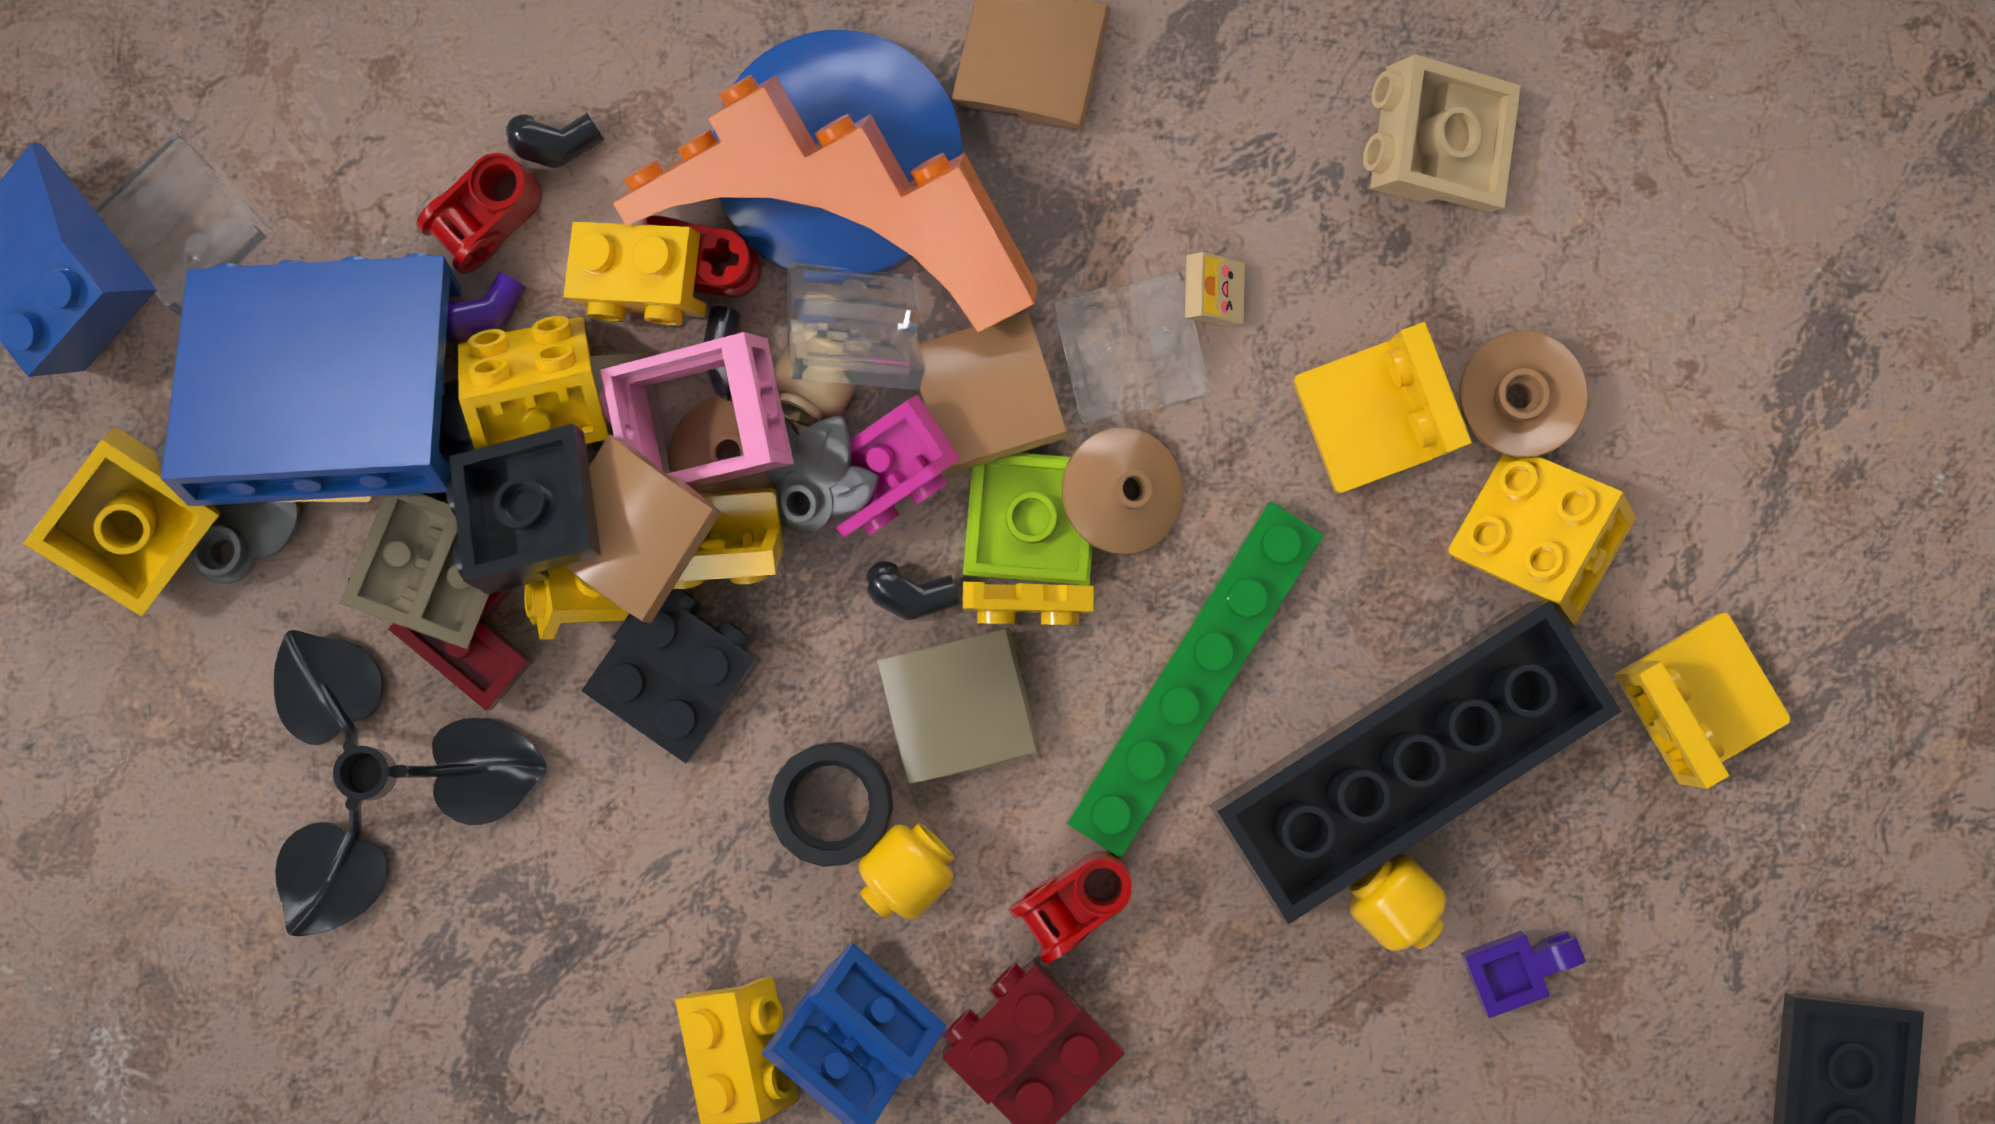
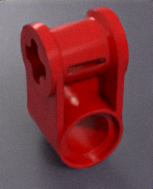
(473, 210)
(716, 247)
(1070, 905)

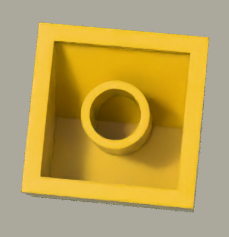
(121, 524)

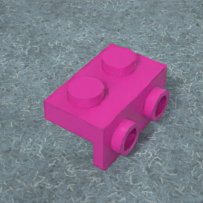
(908, 457)

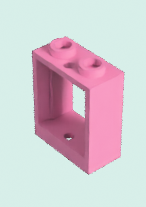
(752, 392)

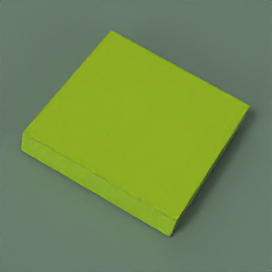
(1021, 525)

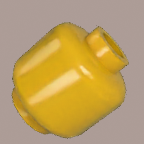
(906, 872)
(1399, 904)

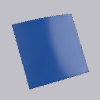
(854, 1038)

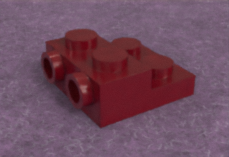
(1030, 1047)

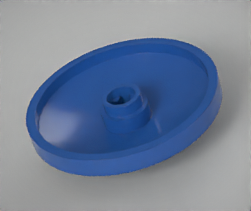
(825, 79)

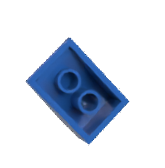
(61, 271)

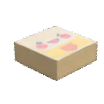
(1214, 289)

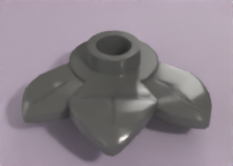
(822, 473)
(255, 532)

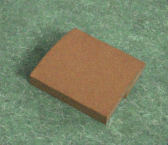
(1032, 59)
(991, 391)
(645, 529)

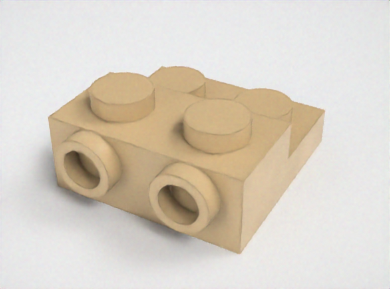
(1442, 134)

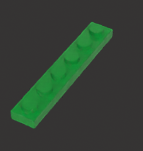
(1194, 679)

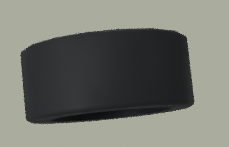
(800, 842)

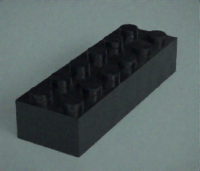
(1414, 759)

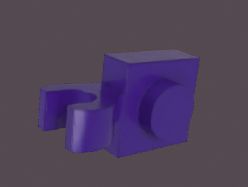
(1512, 972)

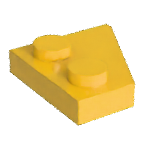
(1055, 602)

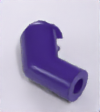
(491, 312)

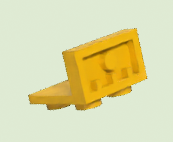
(529, 382)
(1381, 410)
(1545, 531)
(1703, 700)

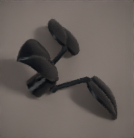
(323, 689)

